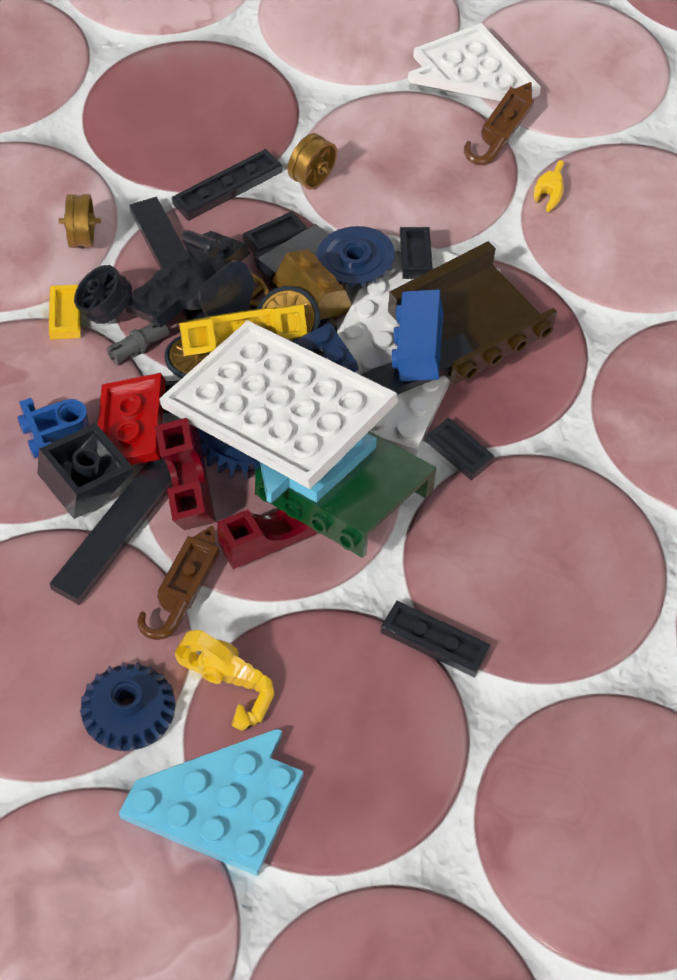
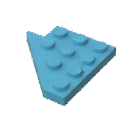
(219, 802)

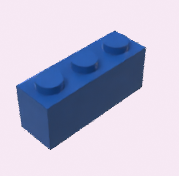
(418, 335)

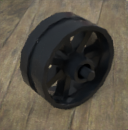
(103, 294)

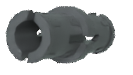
(136, 342)

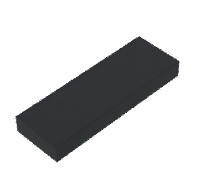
(307, 239)
(435, 638)

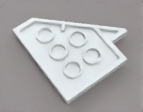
(470, 64)

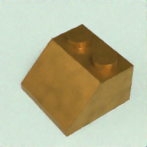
(306, 272)

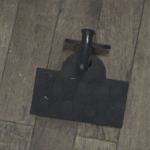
(201, 277)

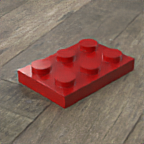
(130, 413)

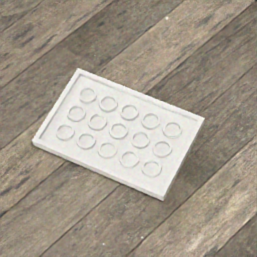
(279, 403)

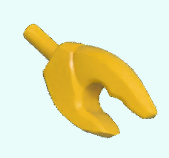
(551, 184)

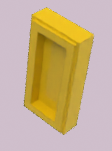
(63, 314)

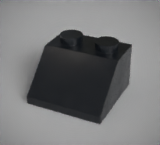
(83, 469)

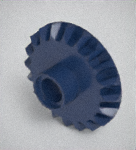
(356, 254)
(130, 725)

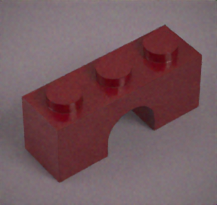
(190, 490)

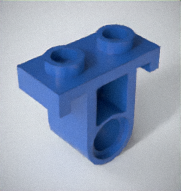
(51, 422)

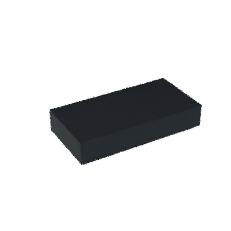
(273, 232)
(415, 251)
(459, 448)

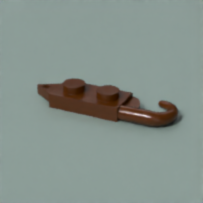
(503, 123)
(183, 582)

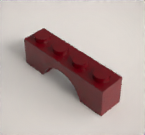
(253, 536)

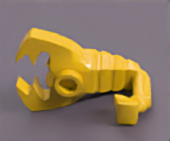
(221, 663)

